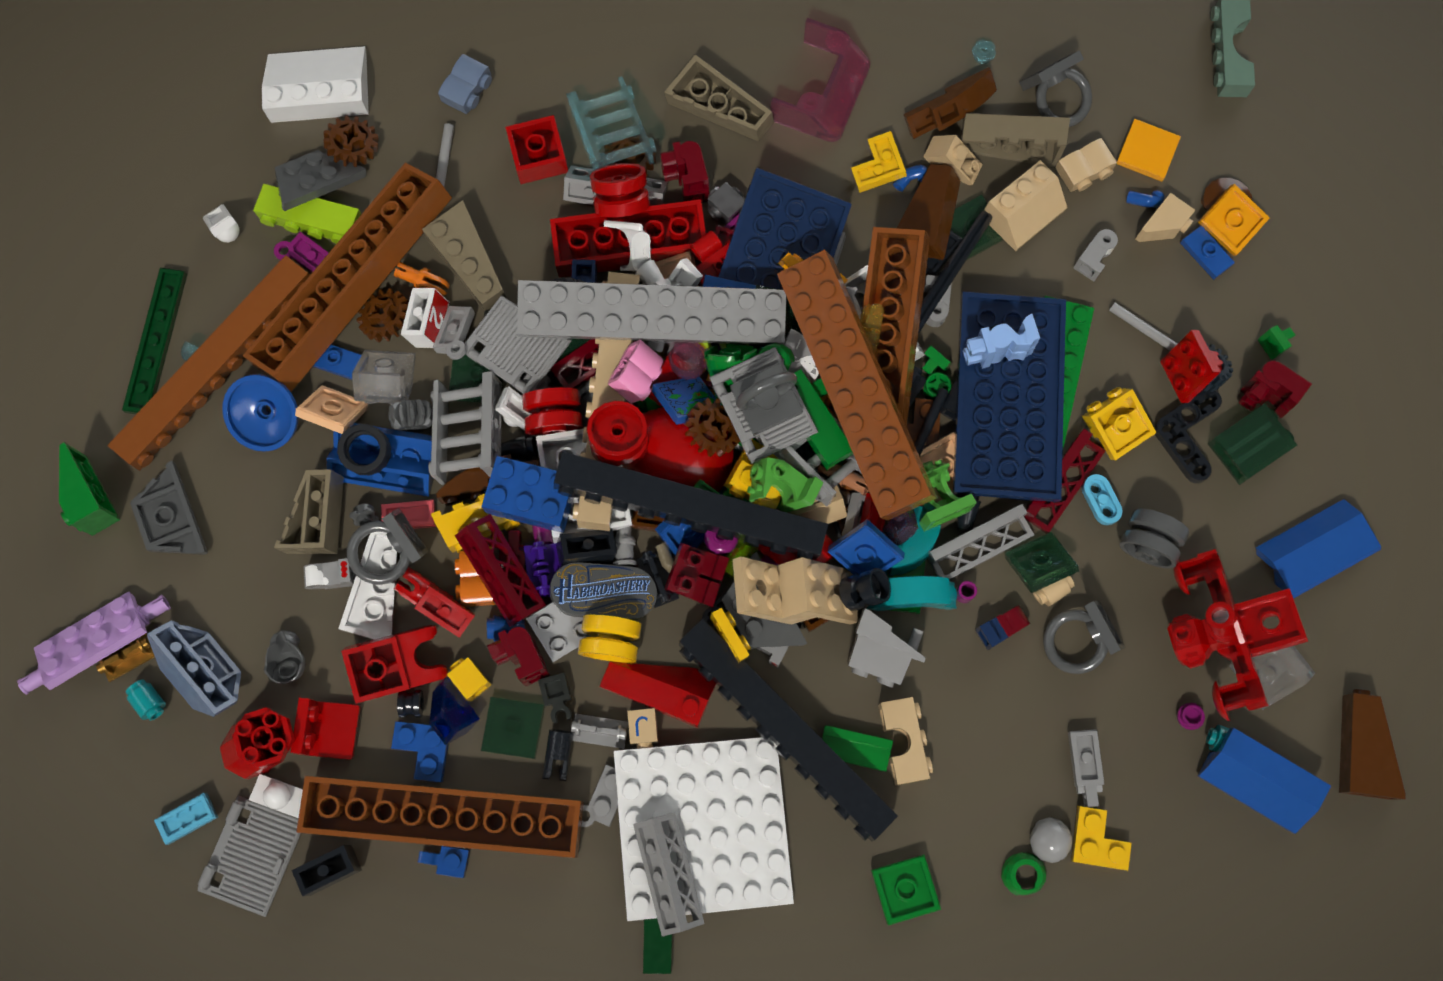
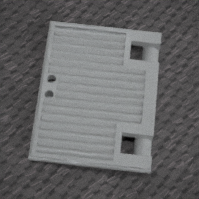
(513, 355)
(775, 437)
(251, 856)

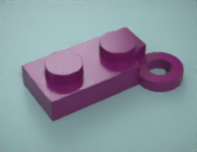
(302, 251)

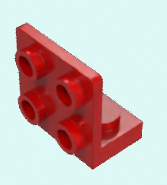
(325, 729)

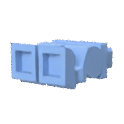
(1001, 343)

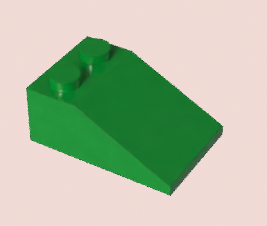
(82, 494)

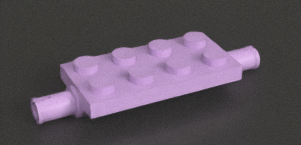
(91, 640)

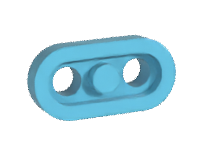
(1103, 500)

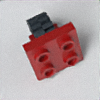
(1196, 367)

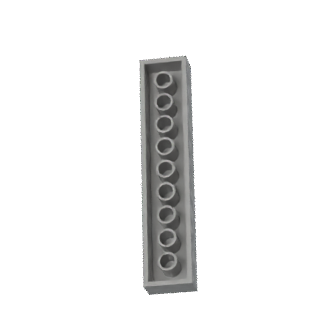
(650, 313)

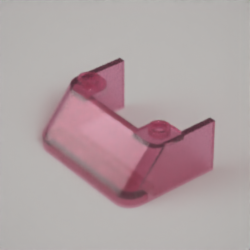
(829, 113)

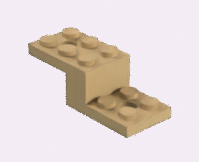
(790, 591)

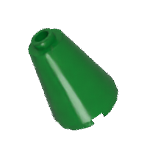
(723, 359)

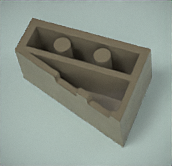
(315, 515)

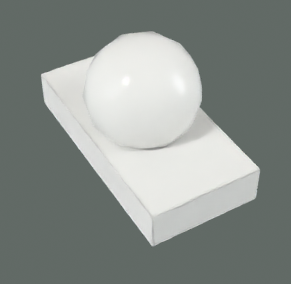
(222, 224)
(511, 408)
(277, 795)

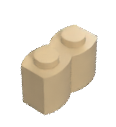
(1086, 165)

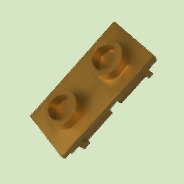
(126, 658)

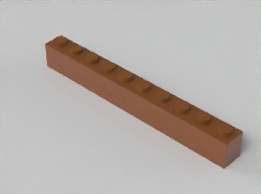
(207, 367)

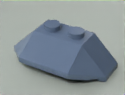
(196, 667)

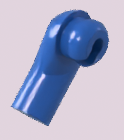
(912, 173)
(1146, 200)

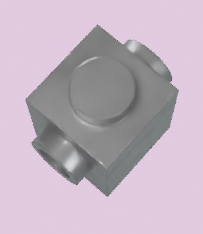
(725, 203)

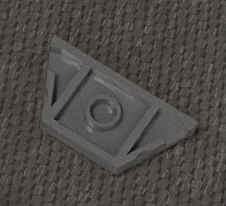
(313, 177)
(167, 516)
(761, 631)

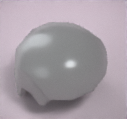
(1050, 840)

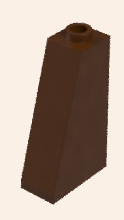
(934, 207)
(1367, 749)

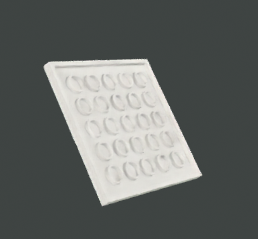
(727, 817)

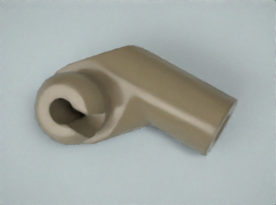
(665, 556)

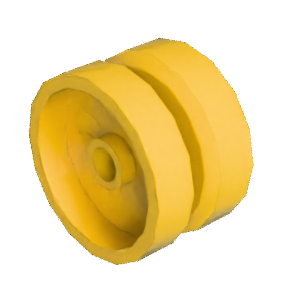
(609, 638)

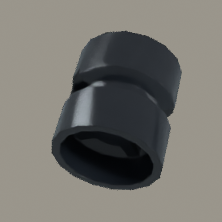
(865, 589)

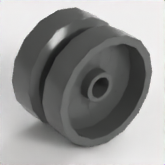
(1154, 538)

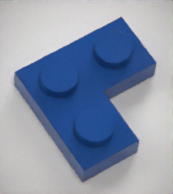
(430, 749)

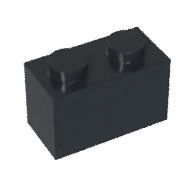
(586, 547)
(326, 870)

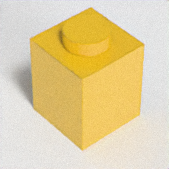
(468, 678)

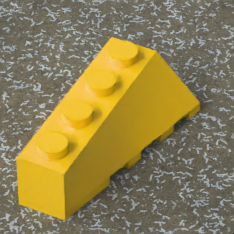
(463, 515)

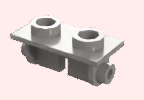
(599, 731)

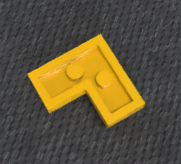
(884, 168)
(725, 627)
(1092, 847)

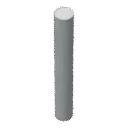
(444, 153)
(1143, 326)

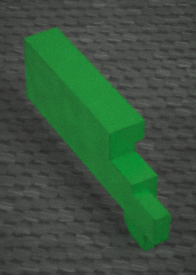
(829, 442)
(858, 747)

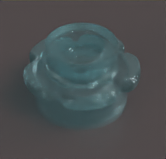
(981, 56)

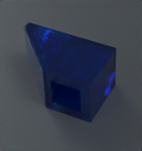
(450, 712)

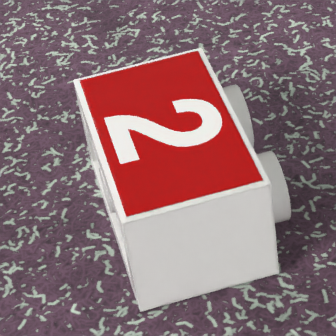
(424, 317)

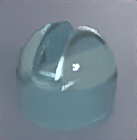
(187, 350)

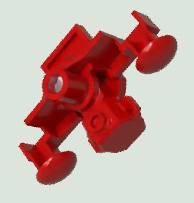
(1232, 631)

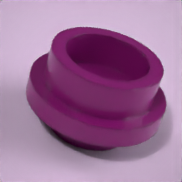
(1190, 716)

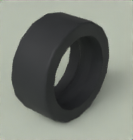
(346, 440)

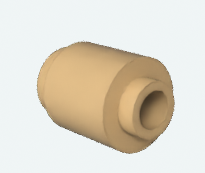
(1054, 592)

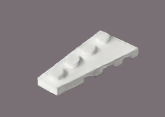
(372, 605)

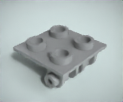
(556, 630)

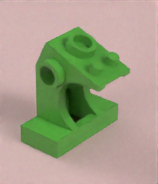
(793, 486)
(950, 505)

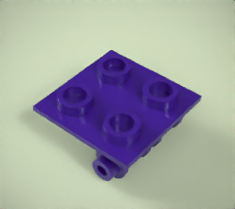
(541, 565)

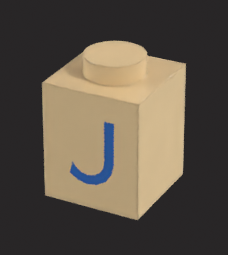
(642, 728)

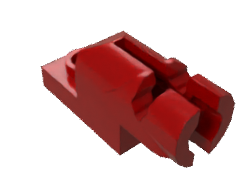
(434, 602)

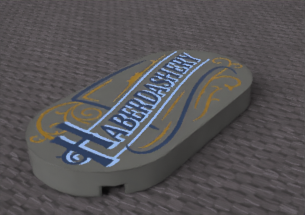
(603, 590)

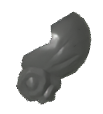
(284, 659)

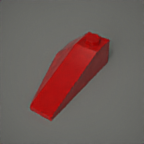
(668, 689)

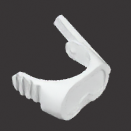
(638, 241)

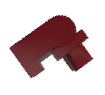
(687, 166)
(1277, 386)
(685, 573)
(519, 648)

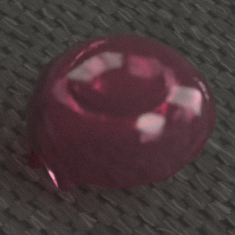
(687, 360)

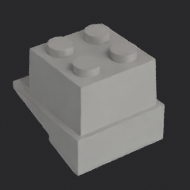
(881, 651)

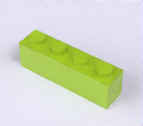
(316, 217)

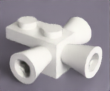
(683, 275)

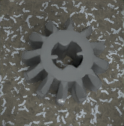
(410, 415)

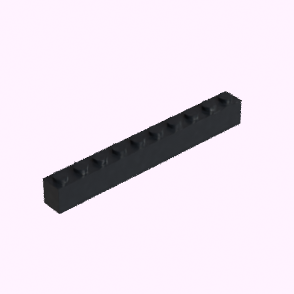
(689, 506)
(788, 731)

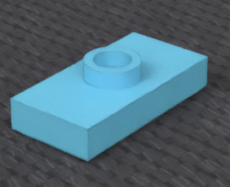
(186, 818)

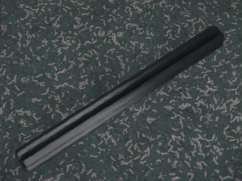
(953, 266)

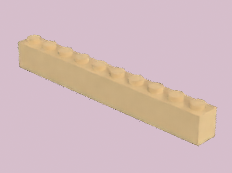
(605, 361)

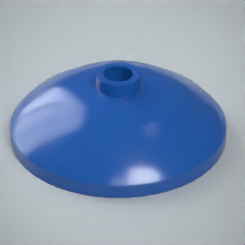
(247, 414)

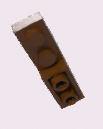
(953, 105)
(468, 485)

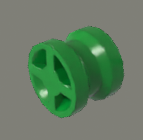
(936, 381)

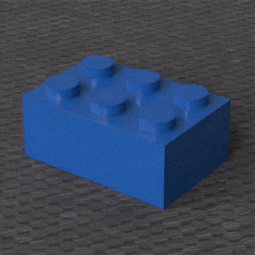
(526, 495)

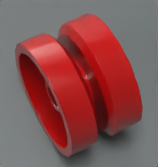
(619, 190)
(552, 410)
(618, 434)

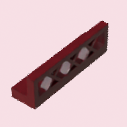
(574, 362)
(1067, 460)
(491, 571)

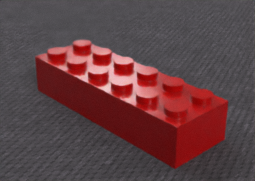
(584, 237)

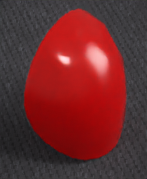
(674, 458)

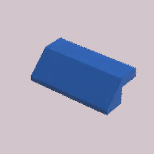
(406, 468)
(1319, 548)
(1264, 781)

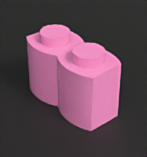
(636, 372)

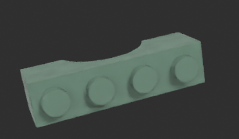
(1233, 73)

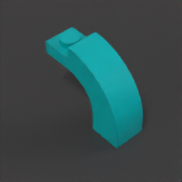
(916, 547)
(920, 592)

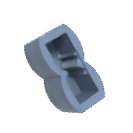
(465, 84)

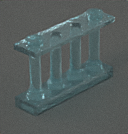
(593, 143)

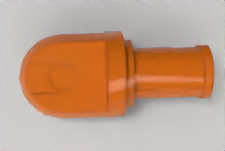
(421, 278)

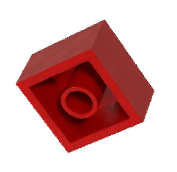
(537, 149)

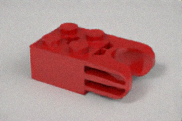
(399, 662)

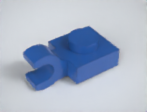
(450, 861)

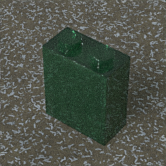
(1252, 443)

